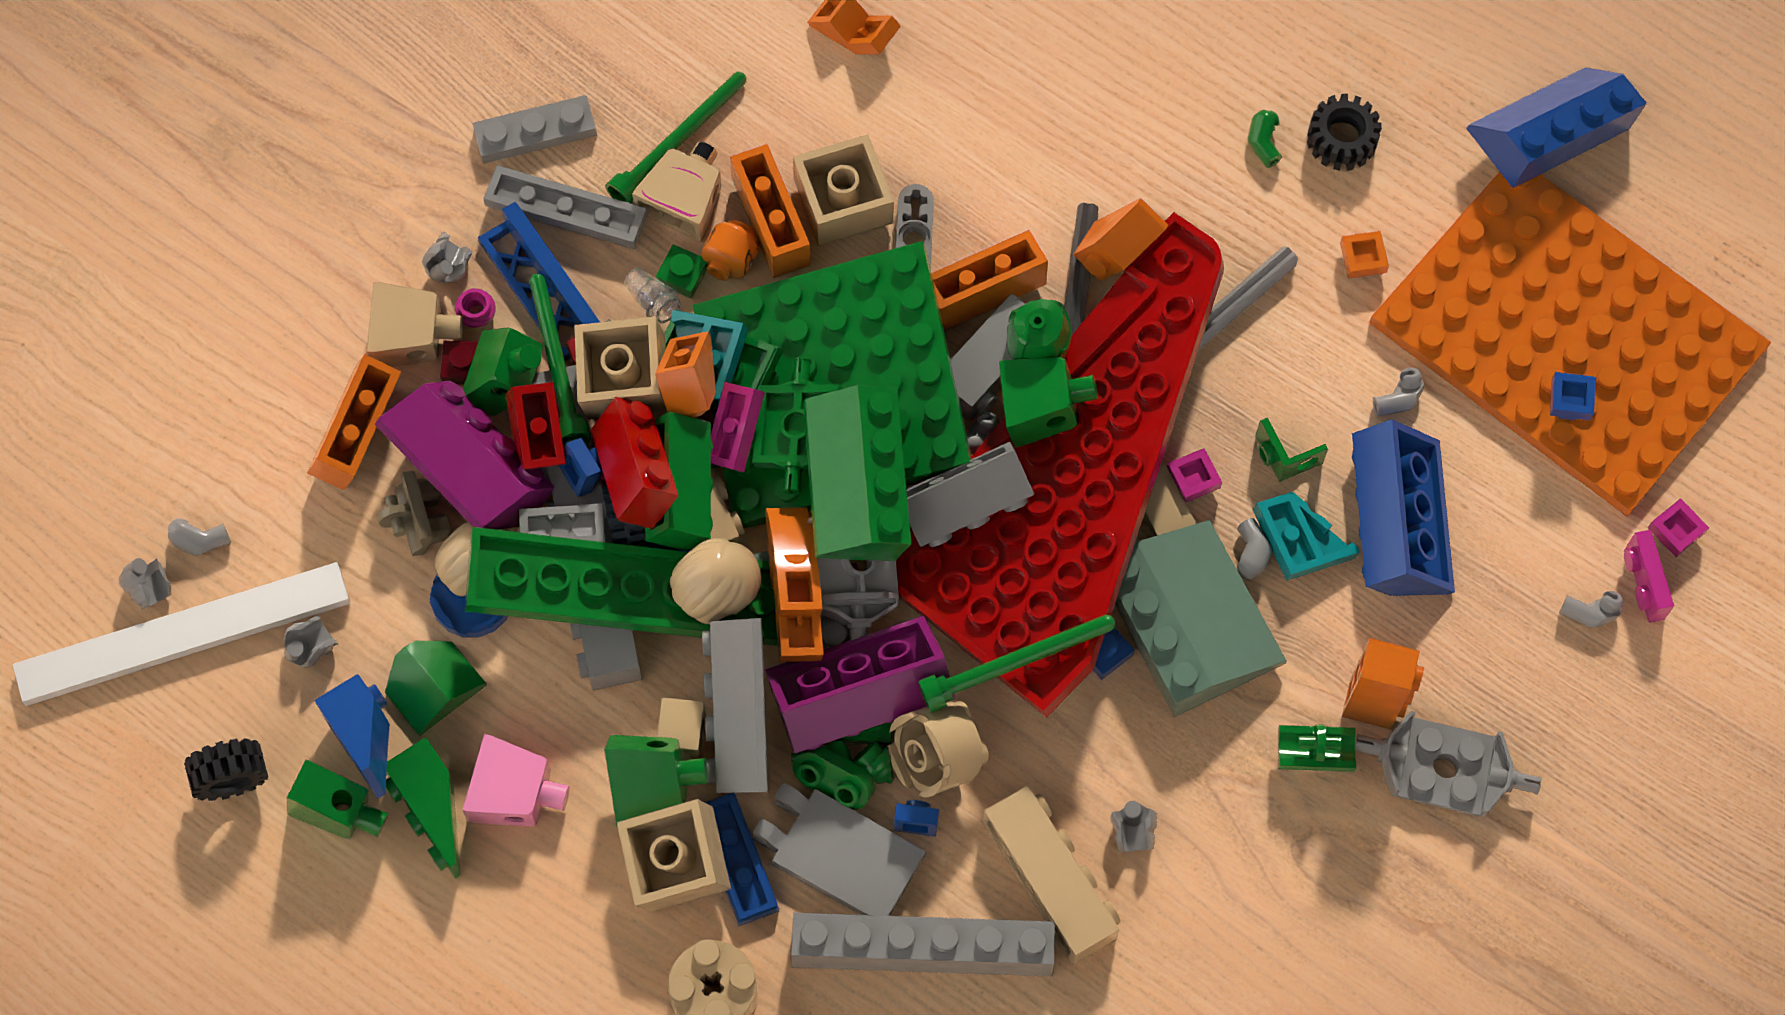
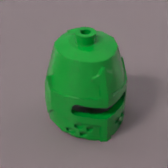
(1039, 330)

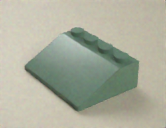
(1194, 617)

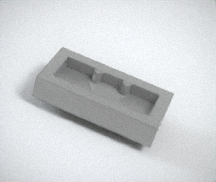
(572, 521)

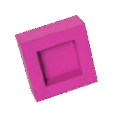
(1194, 475)
(1678, 527)

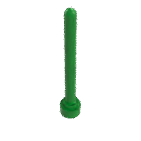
(623, 185)
(571, 423)
(940, 690)

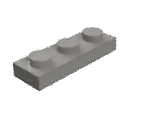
(534, 129)

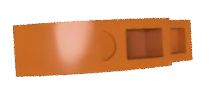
(795, 584)

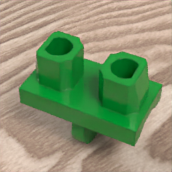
(1316, 748)

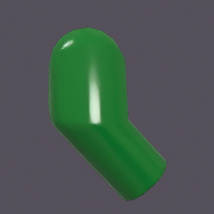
(1260, 134)

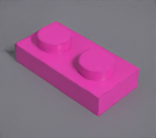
(735, 425)
(1652, 587)

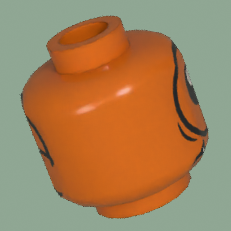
(730, 250)

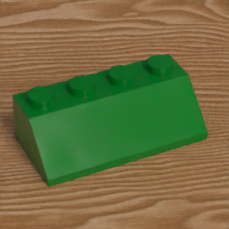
(857, 474)

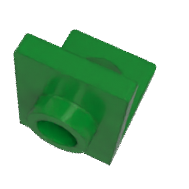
(1274, 454)

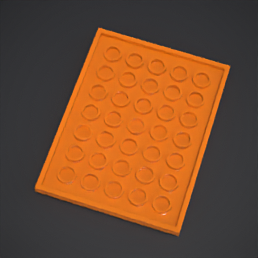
(1551, 287)

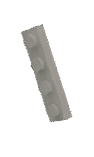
(567, 207)

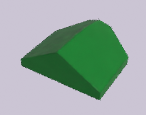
(430, 682)

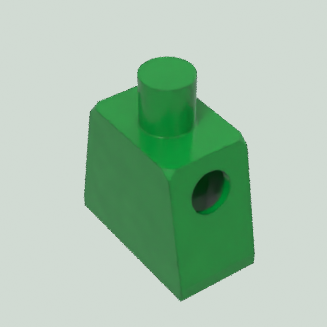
(500, 362)
(1041, 397)
(649, 774)
(320, 790)

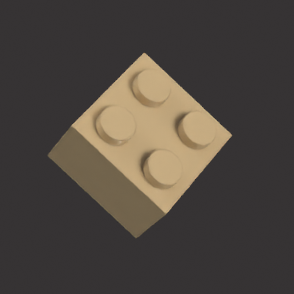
(843, 189)
(619, 362)
(673, 855)

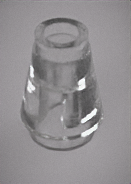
(652, 295)

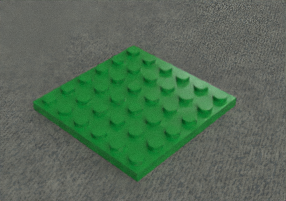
(859, 326)

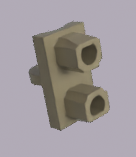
(408, 515)

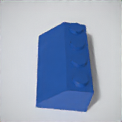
(1557, 123)
(1402, 511)

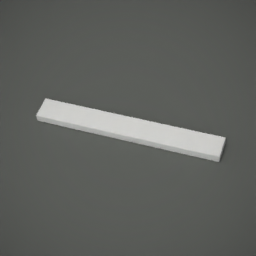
(180, 634)

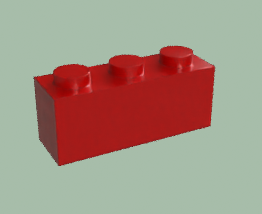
(634, 462)

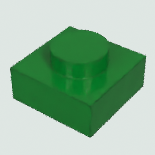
(682, 271)

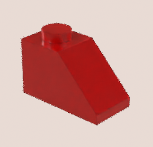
(535, 425)

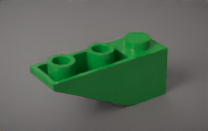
(428, 792)

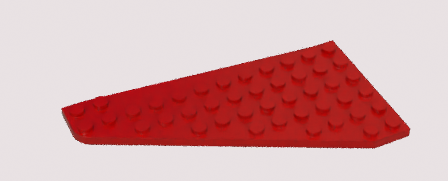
(1072, 541)

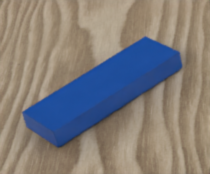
(750, 888)

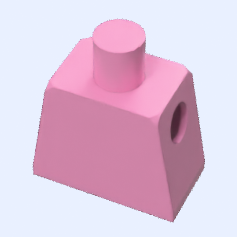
(511, 786)

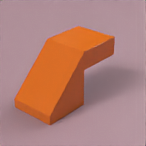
(852, 26)

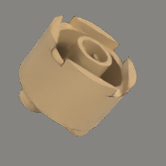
(937, 748)
(710, 964)

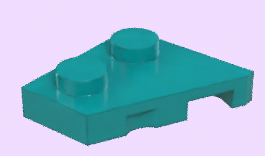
(726, 341)
(1300, 536)

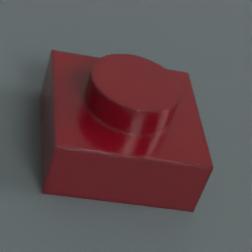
(457, 360)

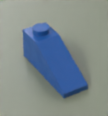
(361, 727)

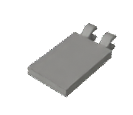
(841, 852)

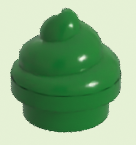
(876, 761)

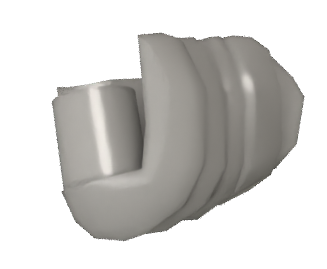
(445, 260)
(145, 582)
(307, 642)
(1134, 827)

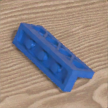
(544, 262)

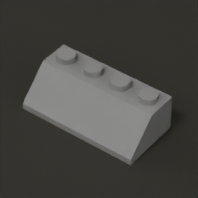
(737, 706)

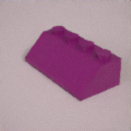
(464, 455)
(856, 684)

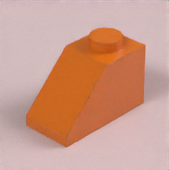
(1119, 239)
(687, 375)

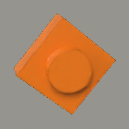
(1364, 254)

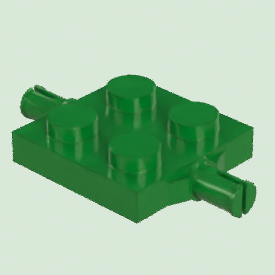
(781, 425)

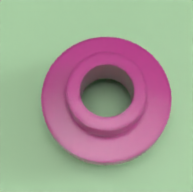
(472, 298)

